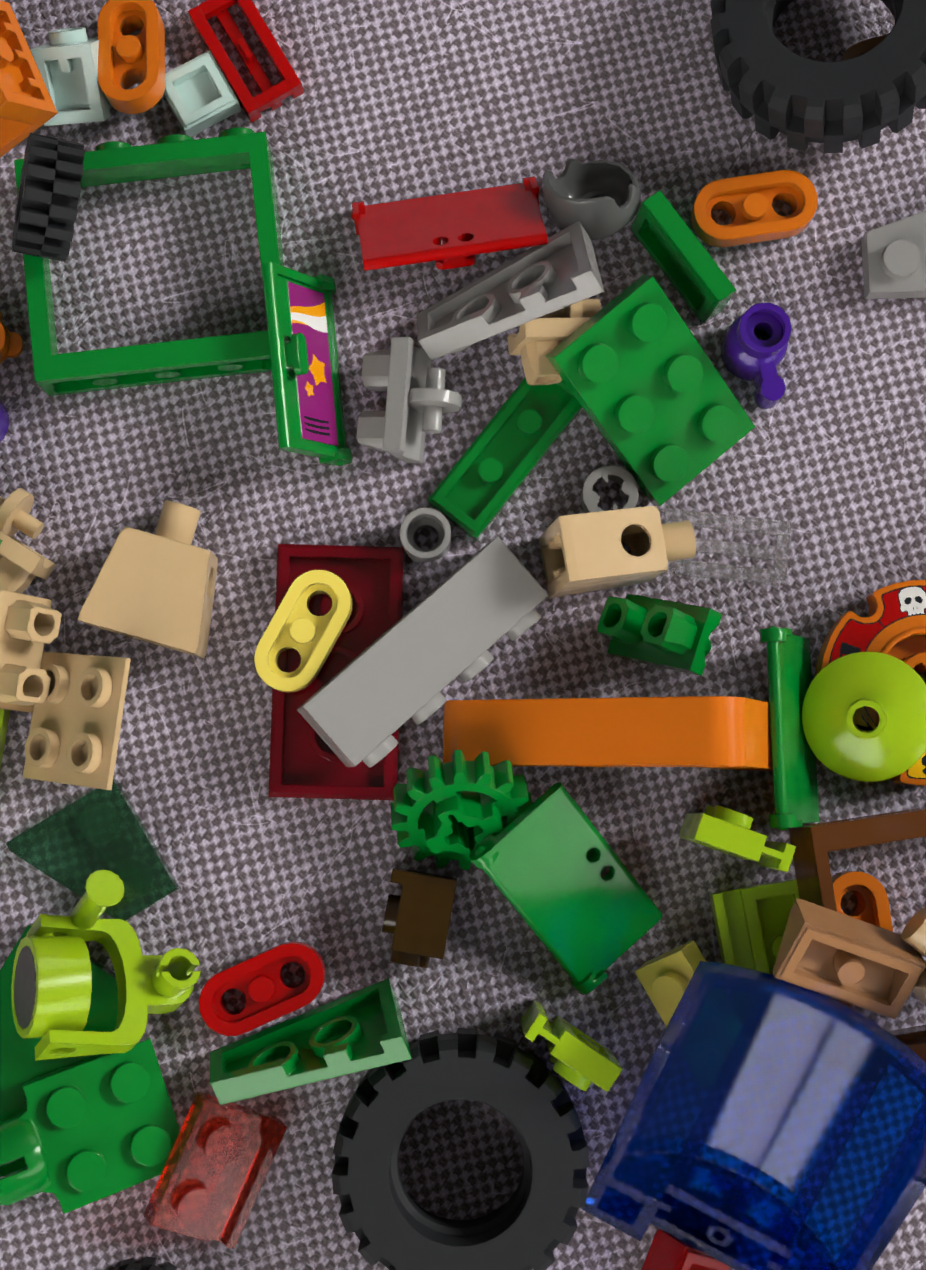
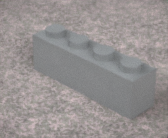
(423, 653)

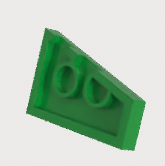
(321, 1044)

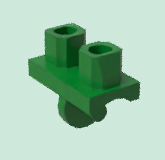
(659, 632)

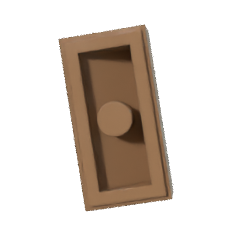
(847, 959)

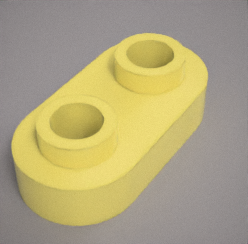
(300, 630)

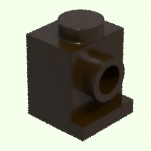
(419, 916)

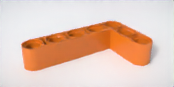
(612, 732)

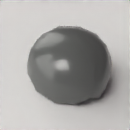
(595, 193)

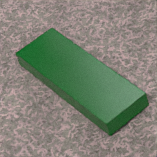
(504, 455)

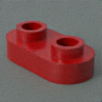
(264, 988)

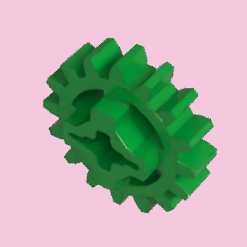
(456, 806)

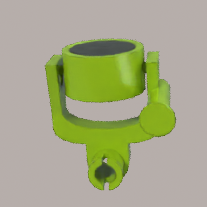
(55, 977)

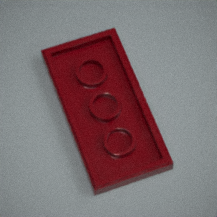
(298, 756)

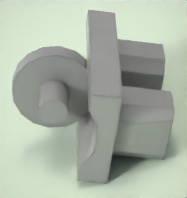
(412, 404)

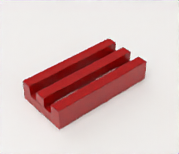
(270, 95)

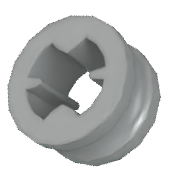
(628, 489)

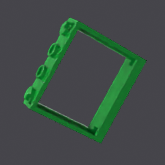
(171, 360)

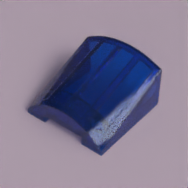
(769, 1129)

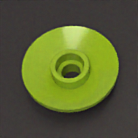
(874, 682)

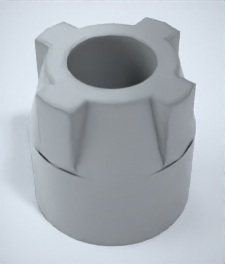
(421, 519)

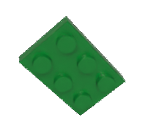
(651, 389)

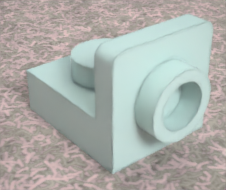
(71, 76)

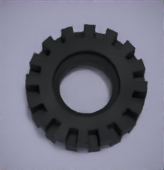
(48, 197)

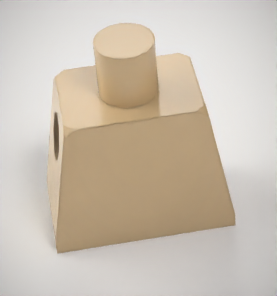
(587, 553)
(157, 585)

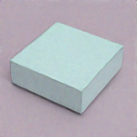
(199, 94)

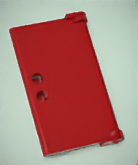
(450, 226)

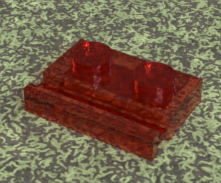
(215, 1171)

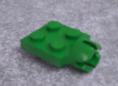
(89, 1130)

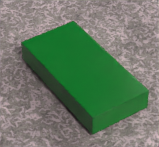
(682, 257)

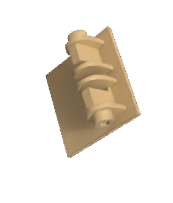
(79, 725)

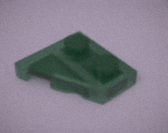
(99, 835)

